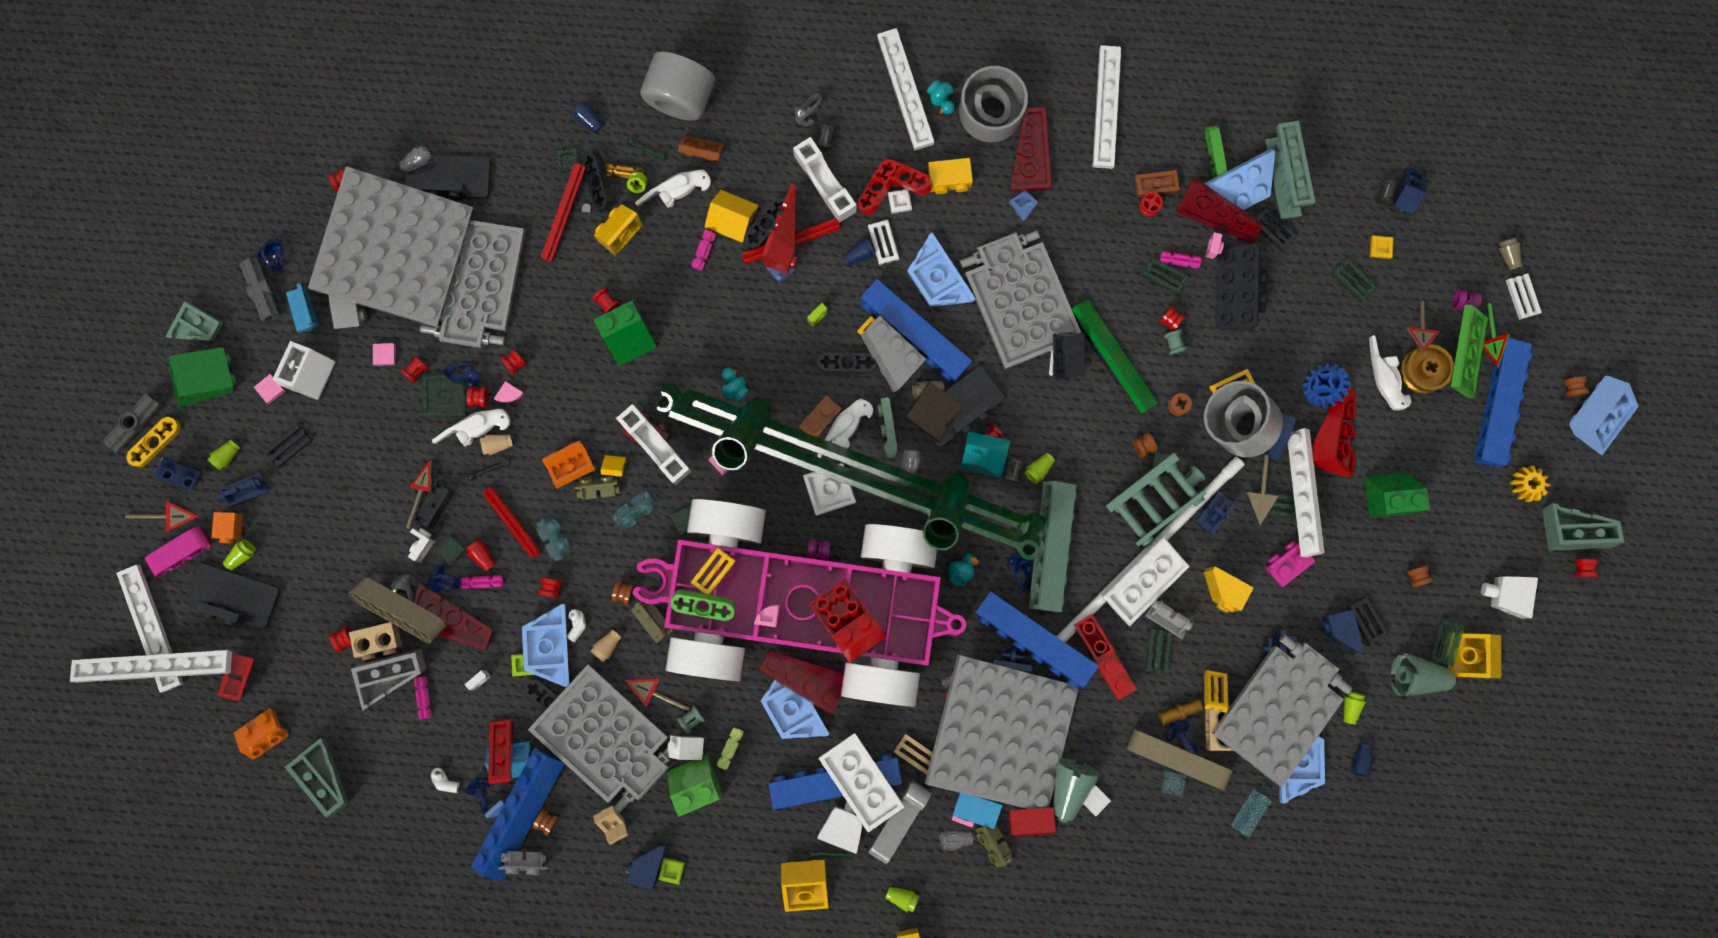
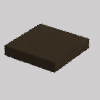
(933, 411)

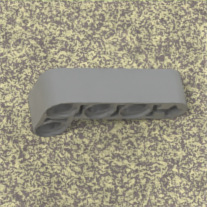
(896, 826)

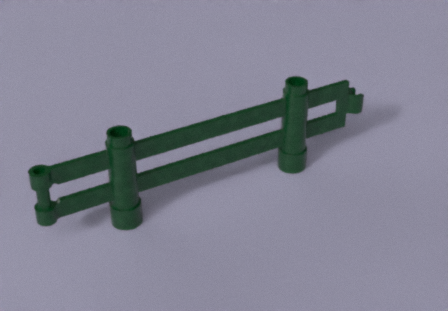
(944, 514)

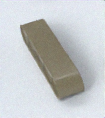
(397, 609)
(1179, 760)

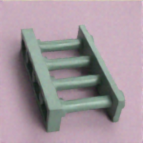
(1290, 171)
(1153, 479)

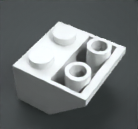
(303, 370)

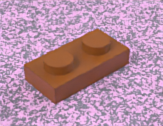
(702, 148)
(1158, 182)
(820, 417)

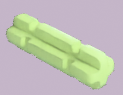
(730, 748)

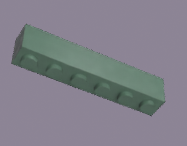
(1051, 564)

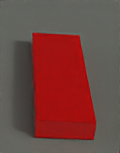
(500, 751)

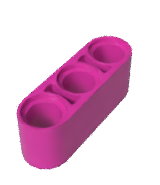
(177, 551)

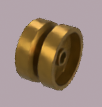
(1426, 371)

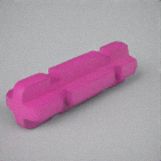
(703, 250)
(1180, 259)
(482, 582)
(422, 697)

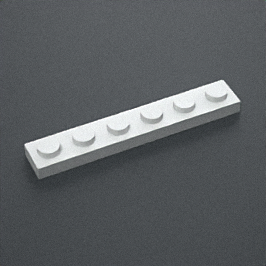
(905, 89)
(1106, 107)
(1305, 493)
(147, 619)

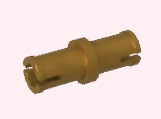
(1180, 712)

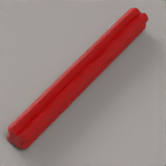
(563, 212)
(801, 237)

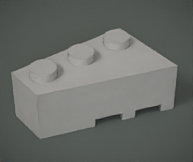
(346, 313)
(892, 353)
(384, 675)

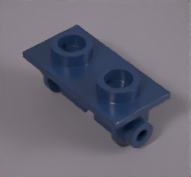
(243, 490)

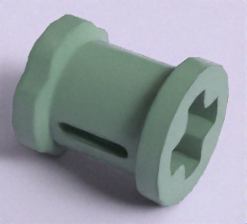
(1175, 342)
(1194, 476)
(691, 719)

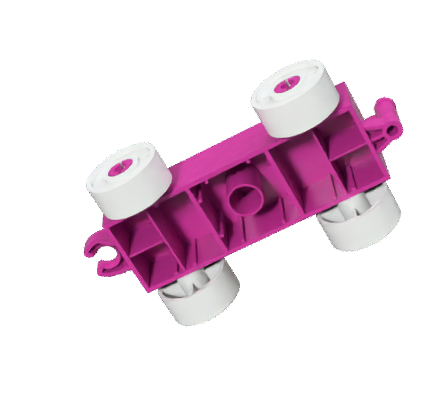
(896, 598)

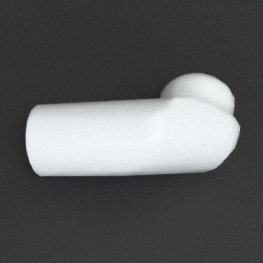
(578, 623)

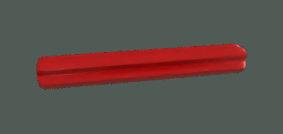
(511, 522)

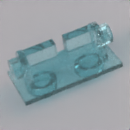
(642, 505)
(550, 530)
(1250, 813)

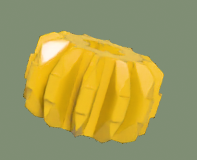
(1533, 491)

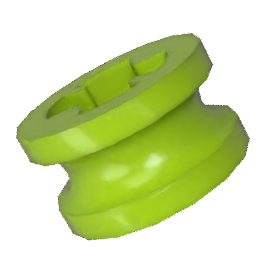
(642, 182)

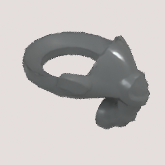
(804, 110)
(405, 584)

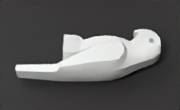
(678, 187)
(1388, 378)
(848, 422)
(476, 426)

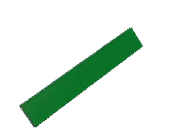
(1114, 356)

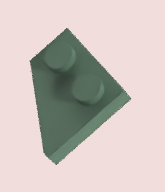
(194, 324)

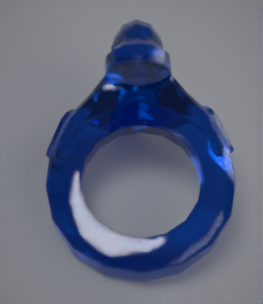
(274, 248)
(469, 373)
(1023, 564)
(437, 583)
(1185, 737)
(475, 789)

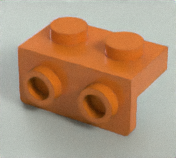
(568, 464)
(260, 734)

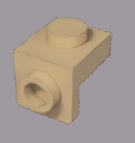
(612, 824)

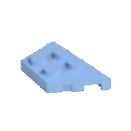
(1247, 182)
(938, 277)
(546, 646)
(792, 714)
(1308, 773)

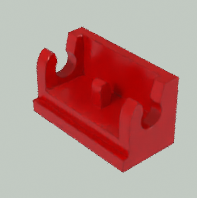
(1031, 822)

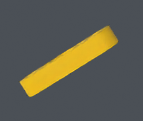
(144, 442)

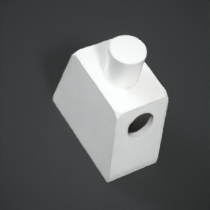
(1512, 595)
(842, 828)

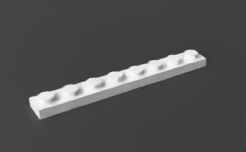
(151, 666)

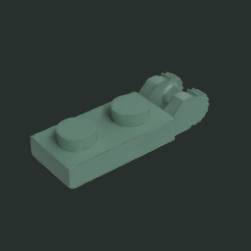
(887, 429)

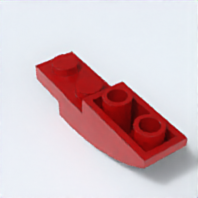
(1104, 656)

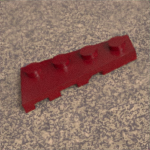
(1032, 156)
(1214, 210)
(458, 624)
(809, 681)

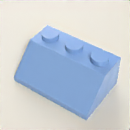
(1604, 413)

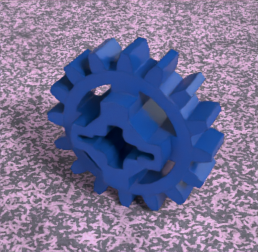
(1334, 377)

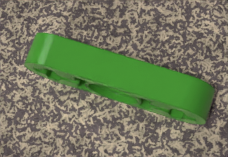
(1215, 150)
(718, 614)

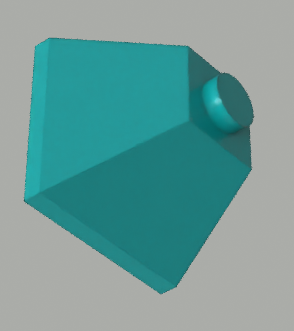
(984, 454)

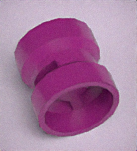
(1463, 298)
(824, 550)

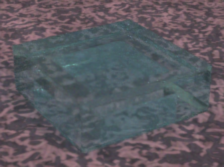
(1173, 783)

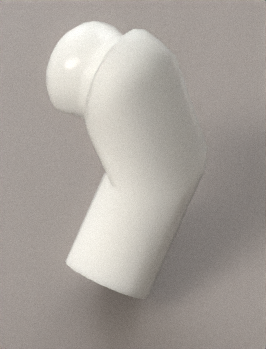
(442, 783)

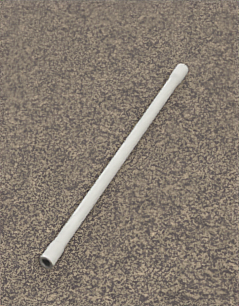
(1226, 474)

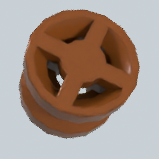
(1576, 386)
(1175, 406)
(1144, 445)
(1420, 576)
(622, 592)
(545, 822)

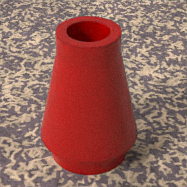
(480, 554)

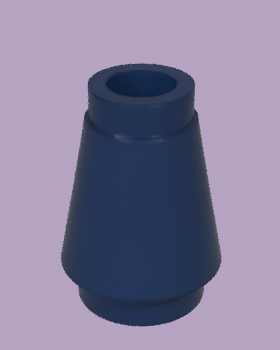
(587, 117)
(861, 251)
(1362, 761)

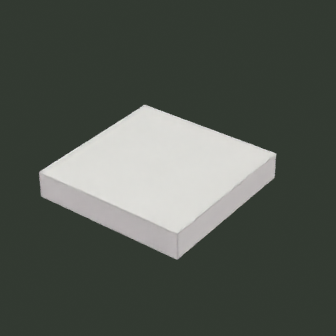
(828, 493)

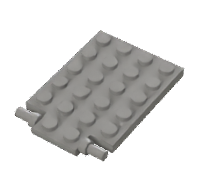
(481, 286)
(1019, 297)
(1282, 709)
(603, 738)

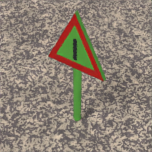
(1495, 346)

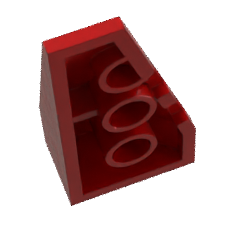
(781, 244)
(1333, 442)

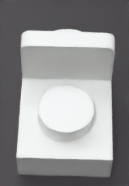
(420, 548)

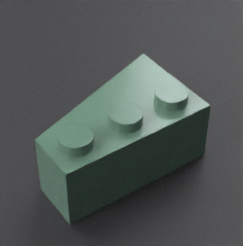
(1577, 530)
(319, 778)

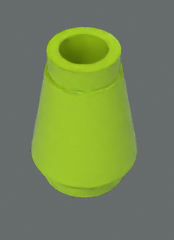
(223, 455)
(1038, 469)
(240, 553)
(1353, 706)
(903, 898)

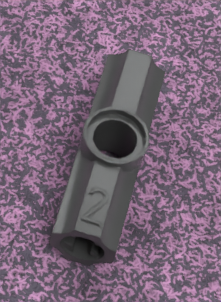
(259, 289)
(123, 432)

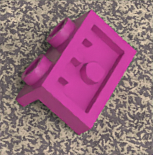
(1288, 564)

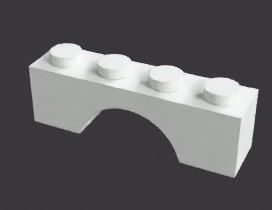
(826, 184)
(654, 444)

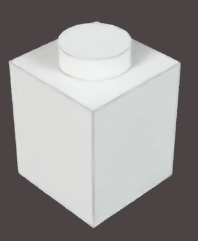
(685, 747)

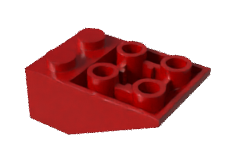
(847, 620)

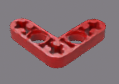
(892, 177)

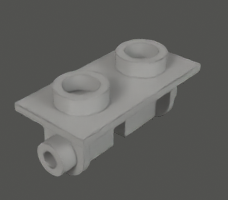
(1168, 619)
(532, 863)

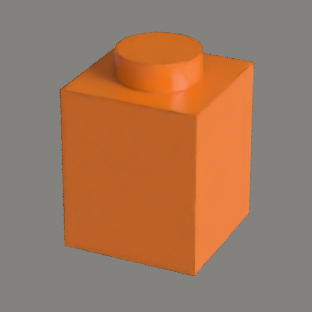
(227, 527)

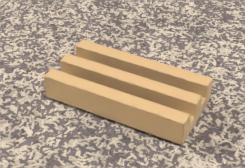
(902, 745)

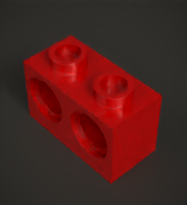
(234, 682)

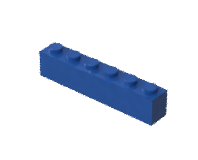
(916, 331)
(1503, 404)
(1036, 640)
(820, 786)
(518, 813)

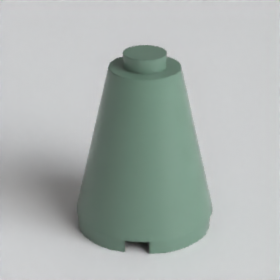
(1420, 676)
(1072, 788)

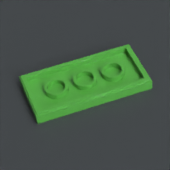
(1469, 351)

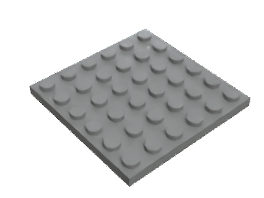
(390, 247)
(1001, 734)

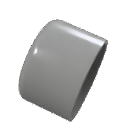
(993, 83)
(677, 86)
(1230, 405)

